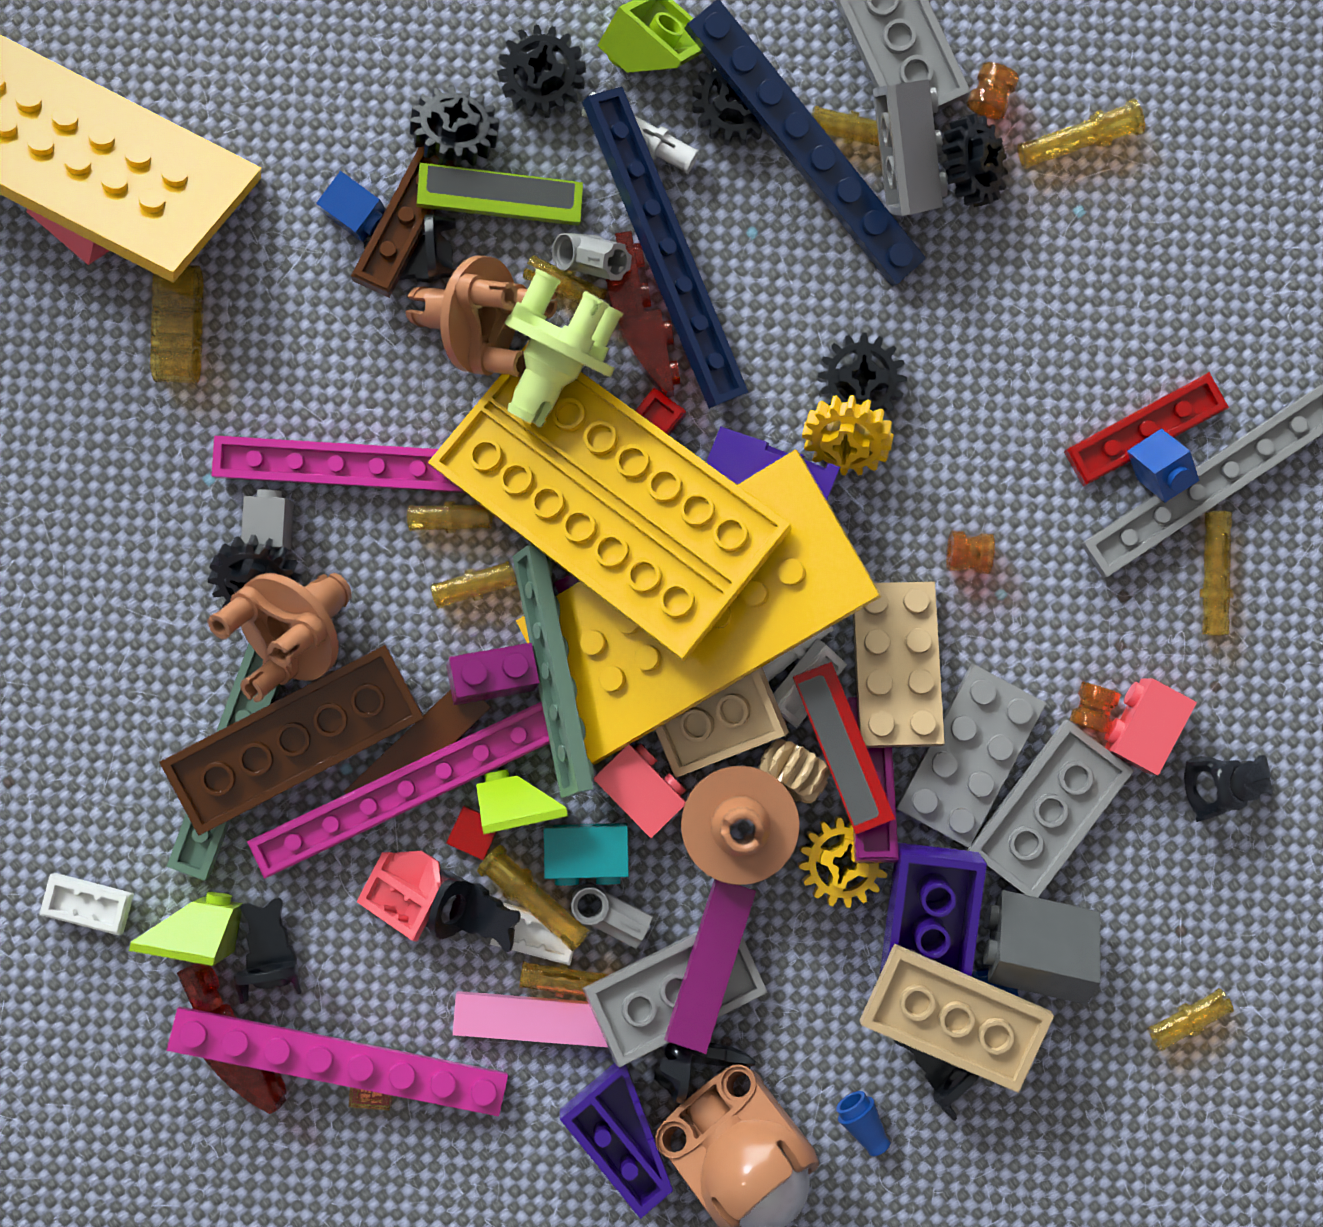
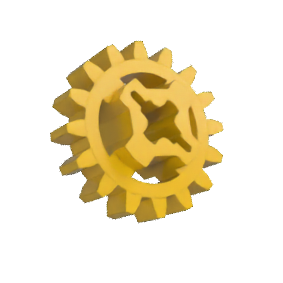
(848, 435)
(837, 882)

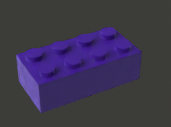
(935, 904)

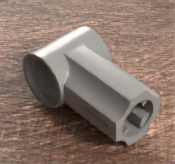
(591, 255)
(614, 915)

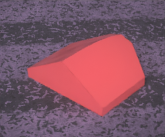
(403, 890)

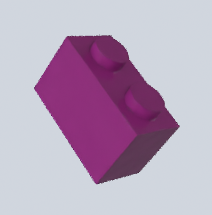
(492, 673)

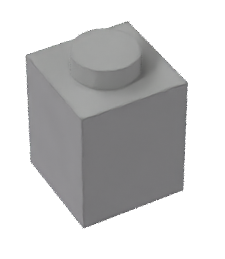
(268, 517)

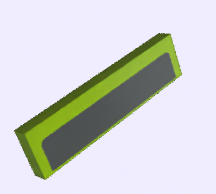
(499, 194)

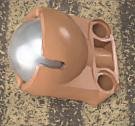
(740, 1153)

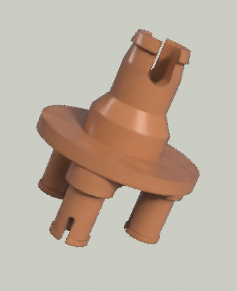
(473, 316)
(285, 627)
(723, 800)

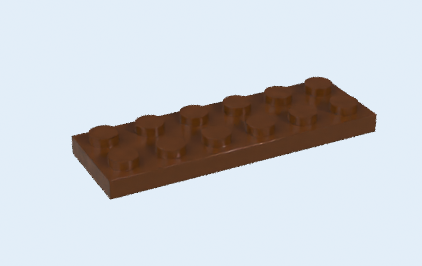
(291, 740)

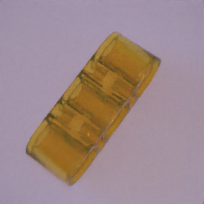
(177, 327)

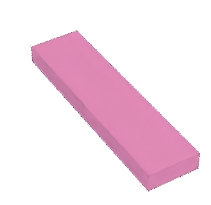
(526, 1019)

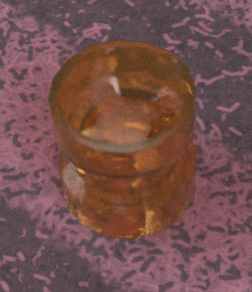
(993, 90)
(970, 552)
(1097, 698)

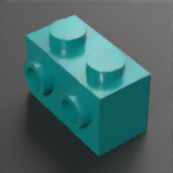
(586, 852)

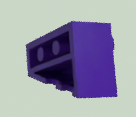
(743, 456)
(618, 1138)

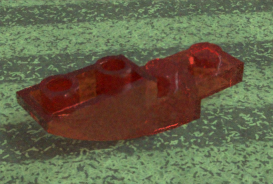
(642, 331)
(257, 1086)

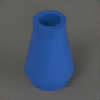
(862, 1121)

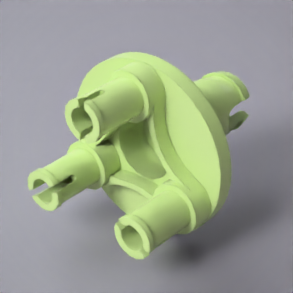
(557, 354)

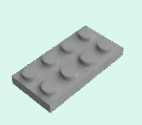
(904, 44)
(982, 741)
(1050, 809)
(639, 999)

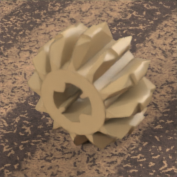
(796, 769)

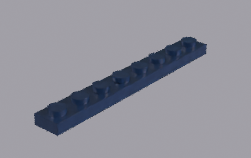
(804, 142)
(664, 246)

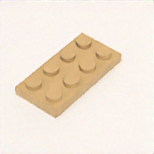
(899, 667)
(956, 1018)

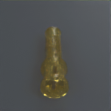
(1098, 130)
(519, 886)

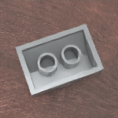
(909, 147)

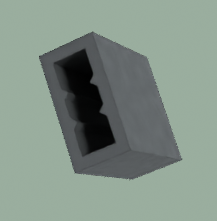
(1043, 947)

